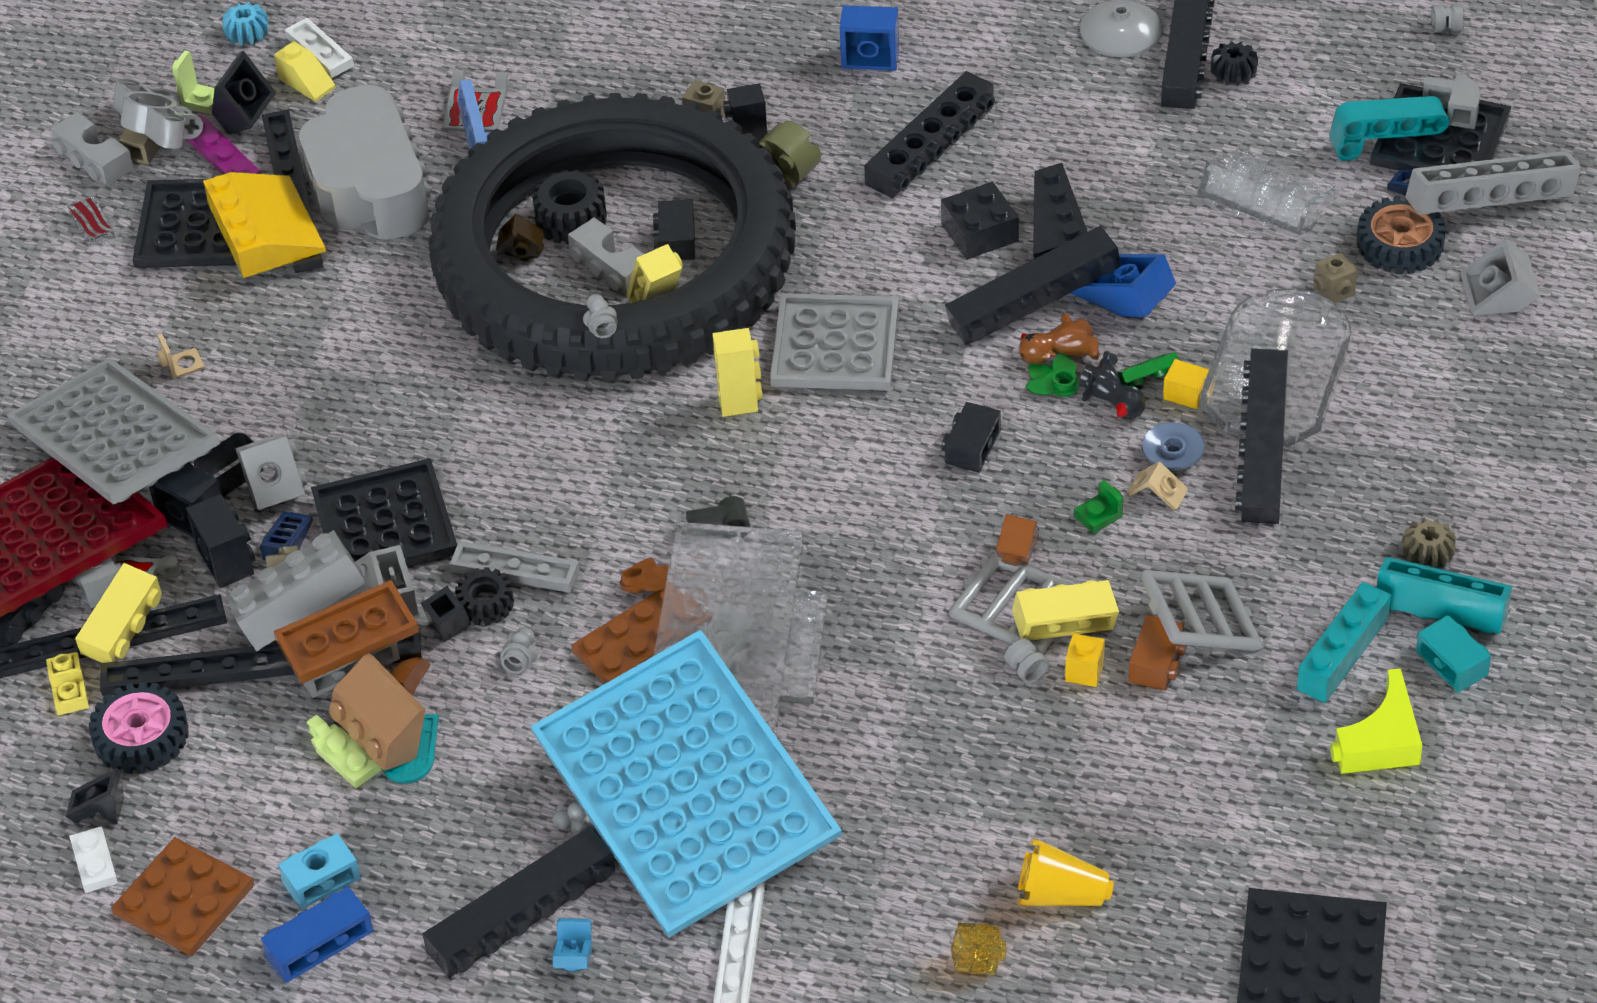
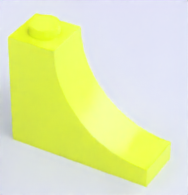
(1383, 739)

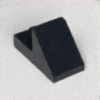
(99, 795)

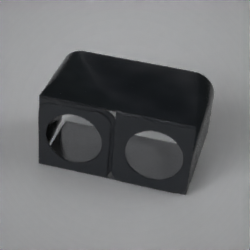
(221, 457)

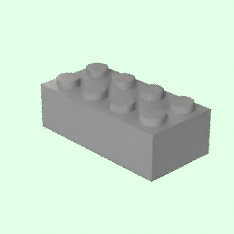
(294, 589)

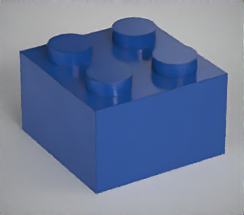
(869, 37)

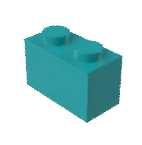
(1453, 653)

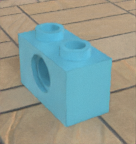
(319, 871)

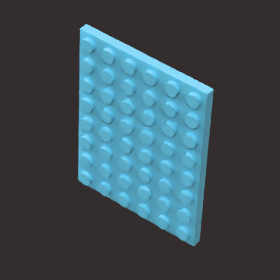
(685, 782)

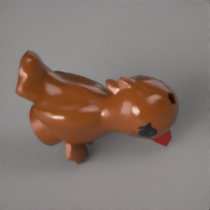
(1068, 338)

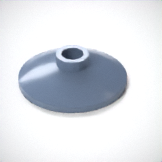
(1173, 445)

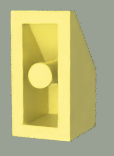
(303, 71)

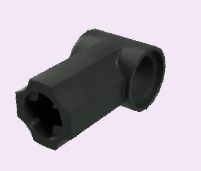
(729, 512)

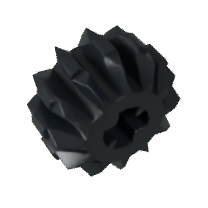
(1234, 63)

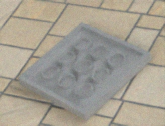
(835, 342)

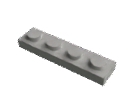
(518, 566)

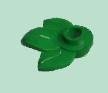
(1054, 379)

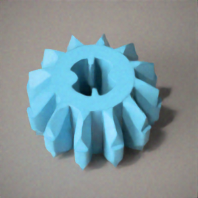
(245, 23)

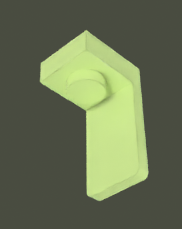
(191, 94)

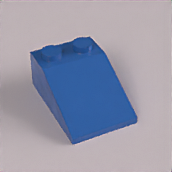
(1133, 287)

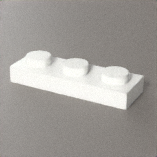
(327, 52)

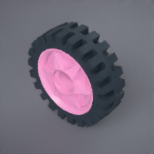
(138, 727)

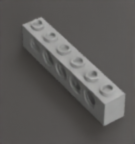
(1492, 182)

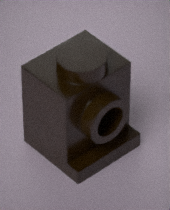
(520, 238)

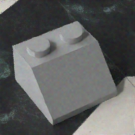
(1500, 281)

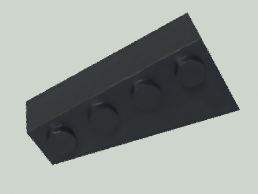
(1055, 210)

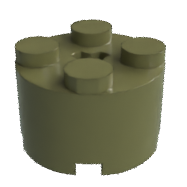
(791, 151)

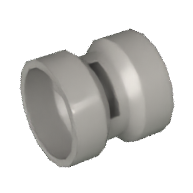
(1447, 18)
(1023, 657)

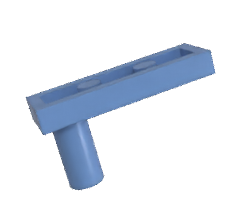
(470, 114)

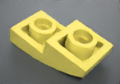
(67, 683)

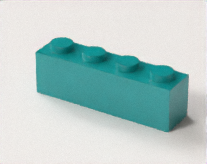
(1440, 593)
(1343, 642)

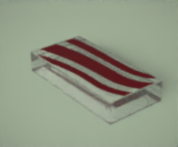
(91, 221)

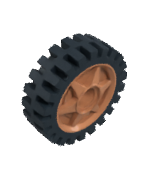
(1399, 237)

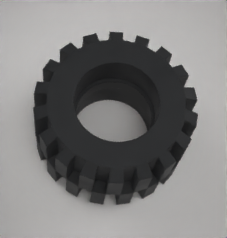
(567, 202)

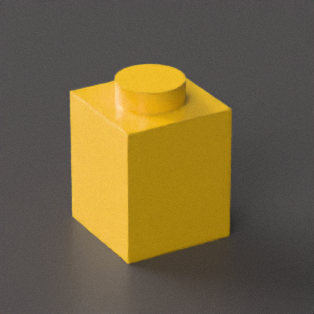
(1184, 383)
(1084, 660)

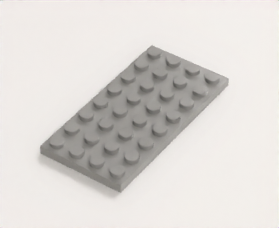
(113, 430)

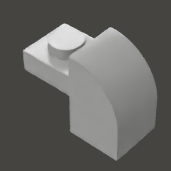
(1458, 96)

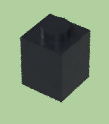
(445, 613)

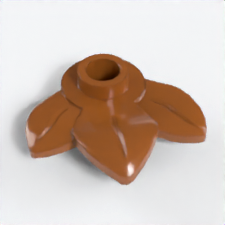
(644, 576)

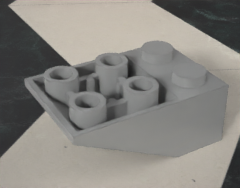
(383, 566)

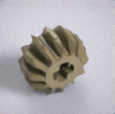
(1429, 543)

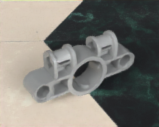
(154, 114)

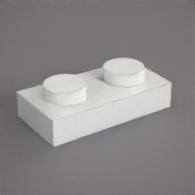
(93, 859)

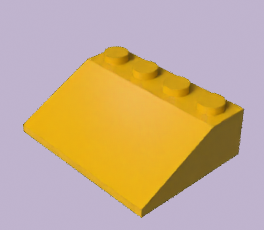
(262, 220)

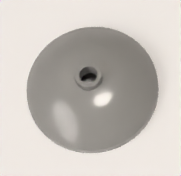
(1120, 28)

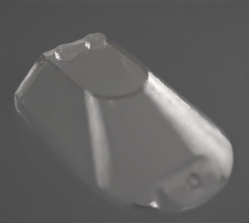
(1316, 348)

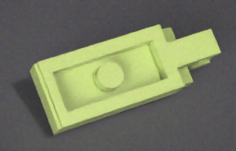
(342, 752)

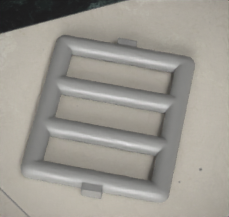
(985, 622)
(1198, 635)

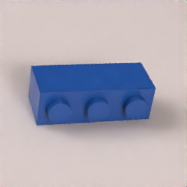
(317, 934)

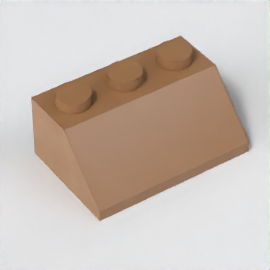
(378, 713)

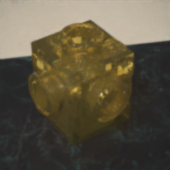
(977, 948)

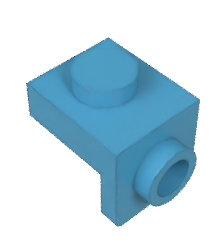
(573, 944)

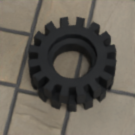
(485, 582)

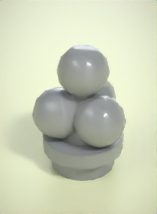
(600, 317)
(519, 652)
(574, 818)

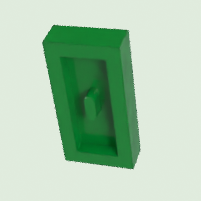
(1157, 366)

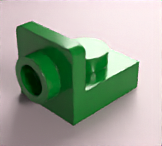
(1101, 509)

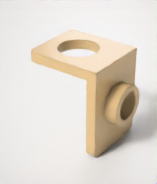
(171, 362)
(1162, 483)

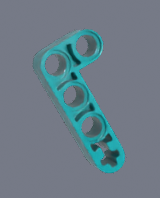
(1384, 119)

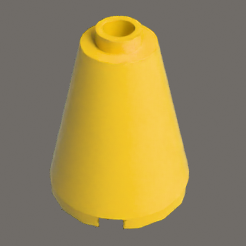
(1061, 879)

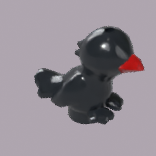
(1105, 384)

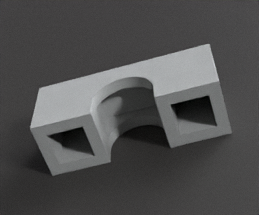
(79, 141)
(594, 247)

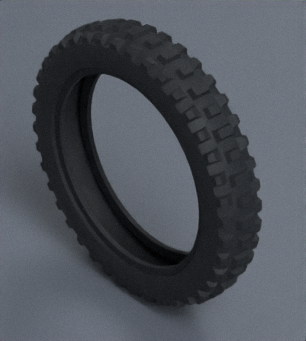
(603, 134)

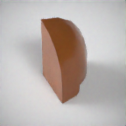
(410, 672)

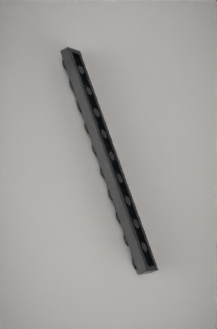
(215, 667)

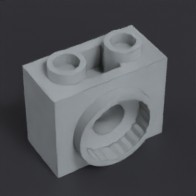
(287, 479)

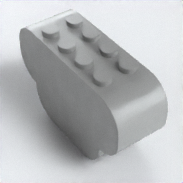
(365, 165)

